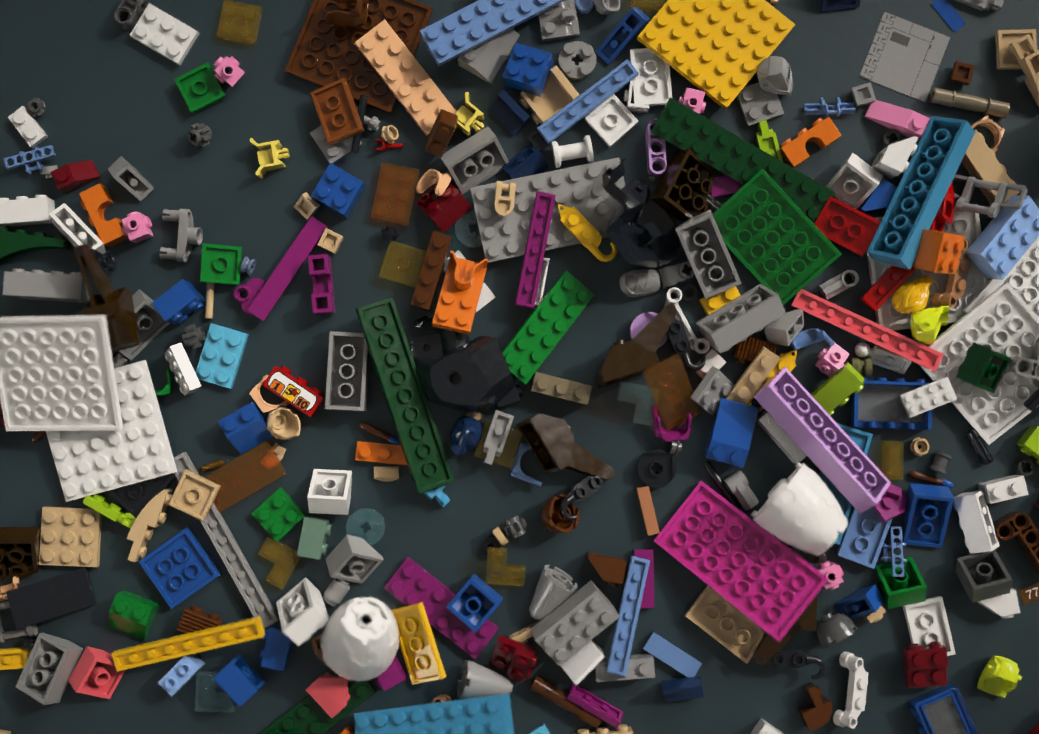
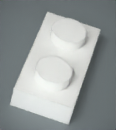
(27, 127)

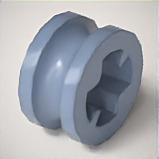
(248, 265)

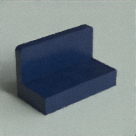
(509, 113)
(525, 163)
(682, 689)

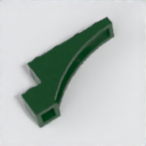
(19, 243)

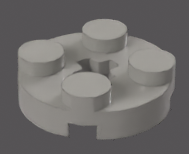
(570, 51)

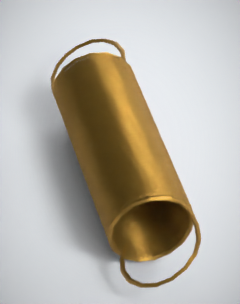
(212, 465)

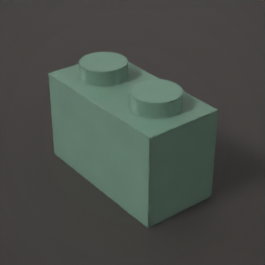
(313, 537)

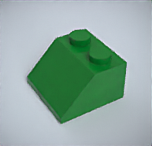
(899, 590)
(132, 614)

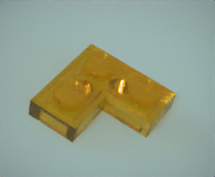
(284, 559)
(499, 572)

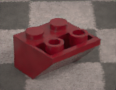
(443, 209)

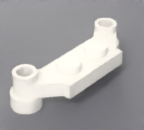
(680, 316)
(855, 693)

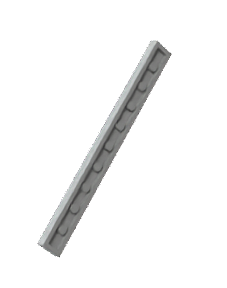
(232, 555)

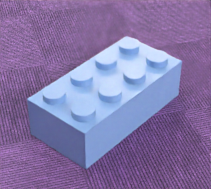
(1006, 239)

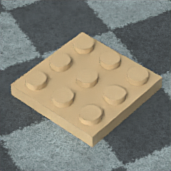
(70, 537)

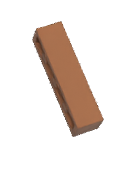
(647, 510)

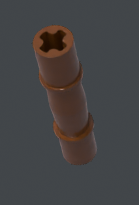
(559, 697)

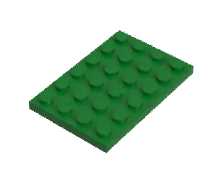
(773, 237)

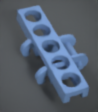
(822, 108)
(40, 158)
(892, 546)

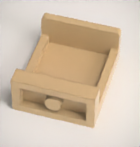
(555, 96)

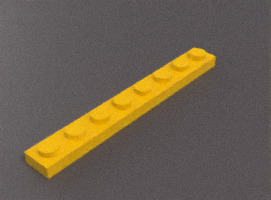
(188, 643)

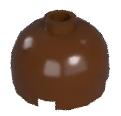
(553, 518)

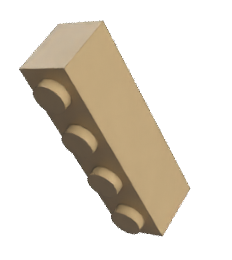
(983, 165)

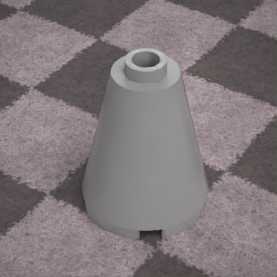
(551, 591)
(481, 682)

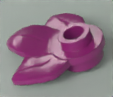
(252, 288)

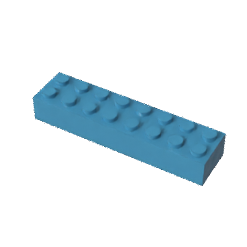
(921, 191)
(462, 716)

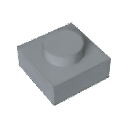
(863, 94)

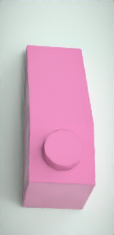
(898, 118)

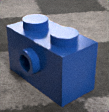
(276, 649)

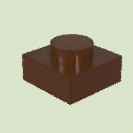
(962, 73)

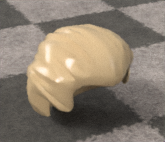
(283, 423)

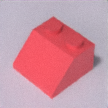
(95, 674)

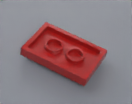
(847, 226)

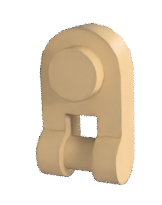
(504, 205)

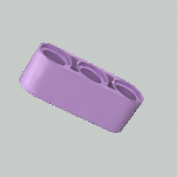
(653, 157)

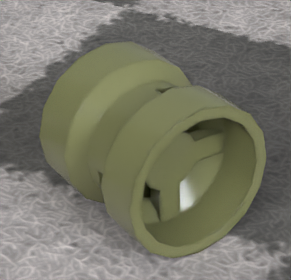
(867, 363)

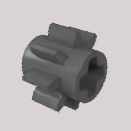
(200, 134)
(193, 336)
(515, 526)

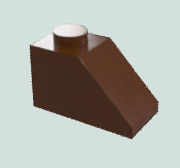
(609, 568)

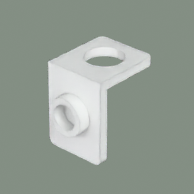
(631, 106)

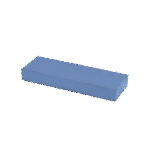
(672, 655)

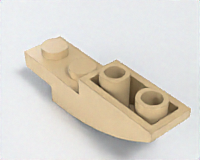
(1028, 58)
(150, 516)

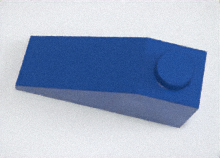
(623, 35)

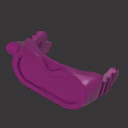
(671, 435)

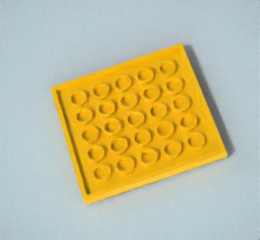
(716, 41)

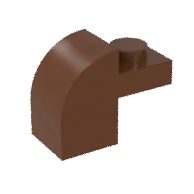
(819, 711)

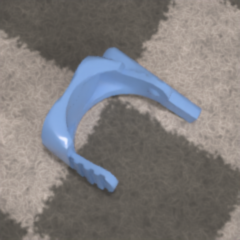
(810, 336)
(516, 469)

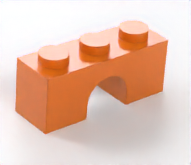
(822, 133)
(96, 201)

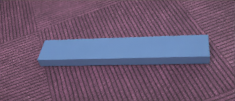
(587, 101)
(628, 614)

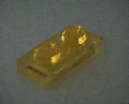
(892, 459)

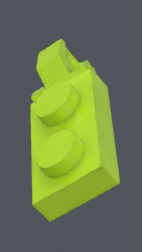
(767, 140)
(111, 510)

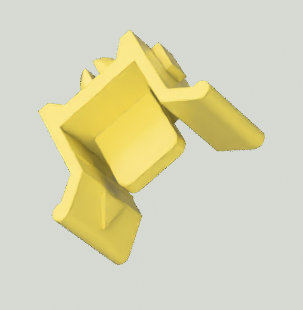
(469, 118)
(270, 156)

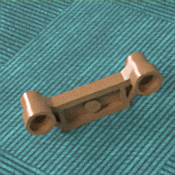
(955, 284)

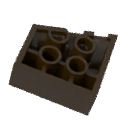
(684, 186)
(19, 551)

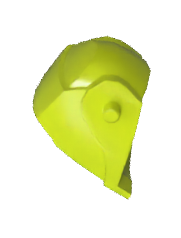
(927, 323)
(999, 676)

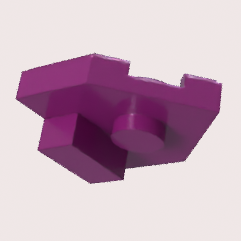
(891, 504)

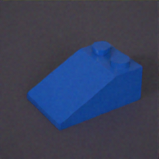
(731, 432)
(926, 515)

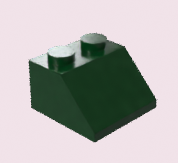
(983, 367)

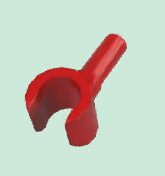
(386, 145)

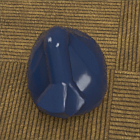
(465, 434)

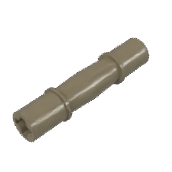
(969, 102)

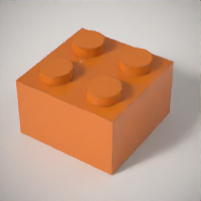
(939, 251)

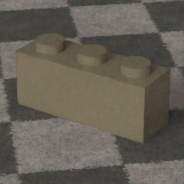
(561, 388)

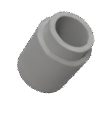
(336, 591)

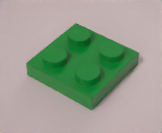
(200, 88)
(220, 264)
(279, 514)

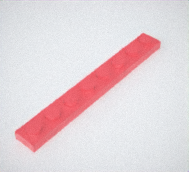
(867, 330)

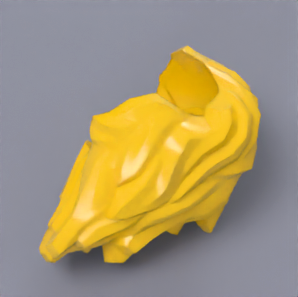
(912, 295)

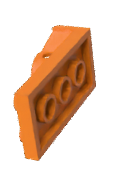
(460, 294)

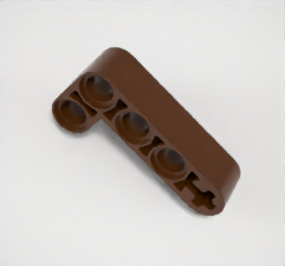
(1019, 532)

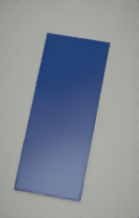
(949, 14)

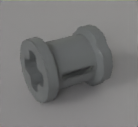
(940, 462)

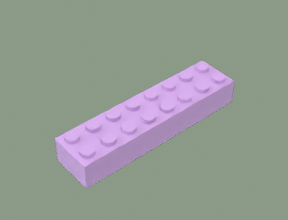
(822, 440)

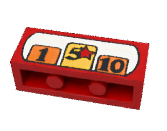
(294, 390)

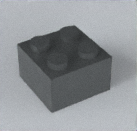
(983, 575)

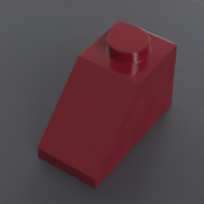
(75, 175)

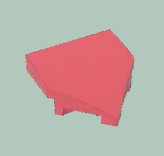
(330, 693)

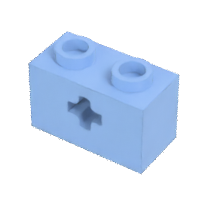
(181, 673)

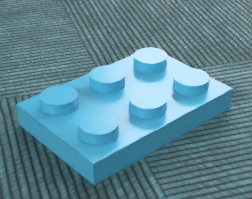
(221, 356)

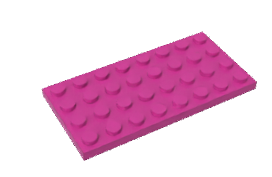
(741, 560)

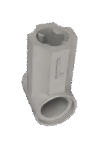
(837, 284)
(738, 485)

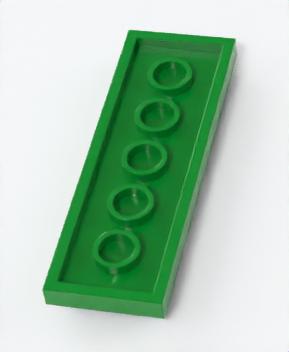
(546, 326)

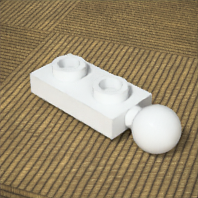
(883, 357)

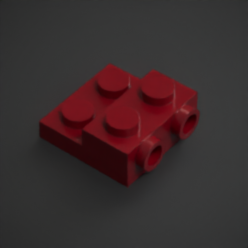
(514, 658)
(925, 665)

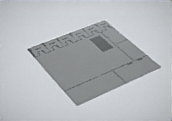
(904, 56)

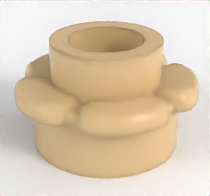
(389, 134)
(924, 446)

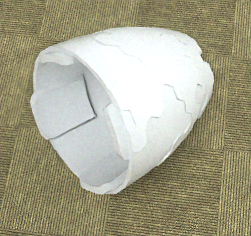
(802, 512)
(359, 649)

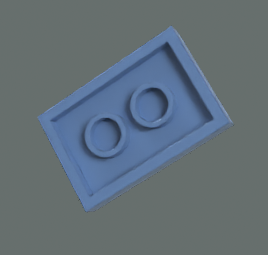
(863, 537)

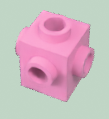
(234, 73)
(694, 100)
(137, 227)
(831, 359)
(836, 571)

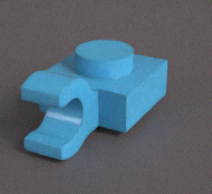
(440, 496)

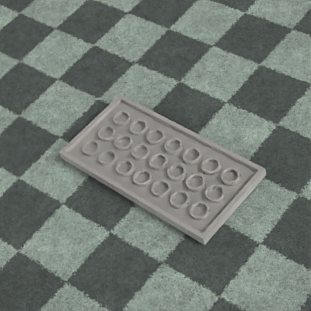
(573, 186)

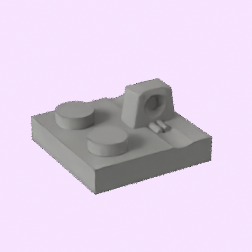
(559, 21)

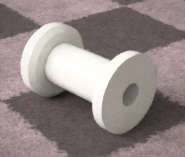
(572, 151)

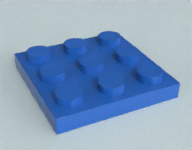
(179, 568)

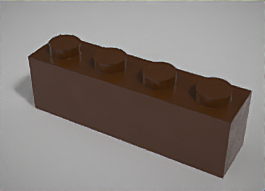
(431, 271)

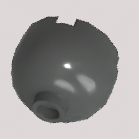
(834, 629)

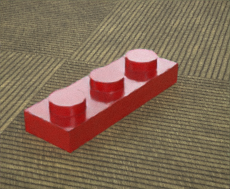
(885, 286)

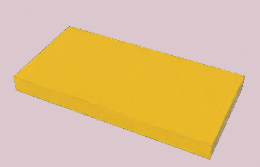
(418, 644)

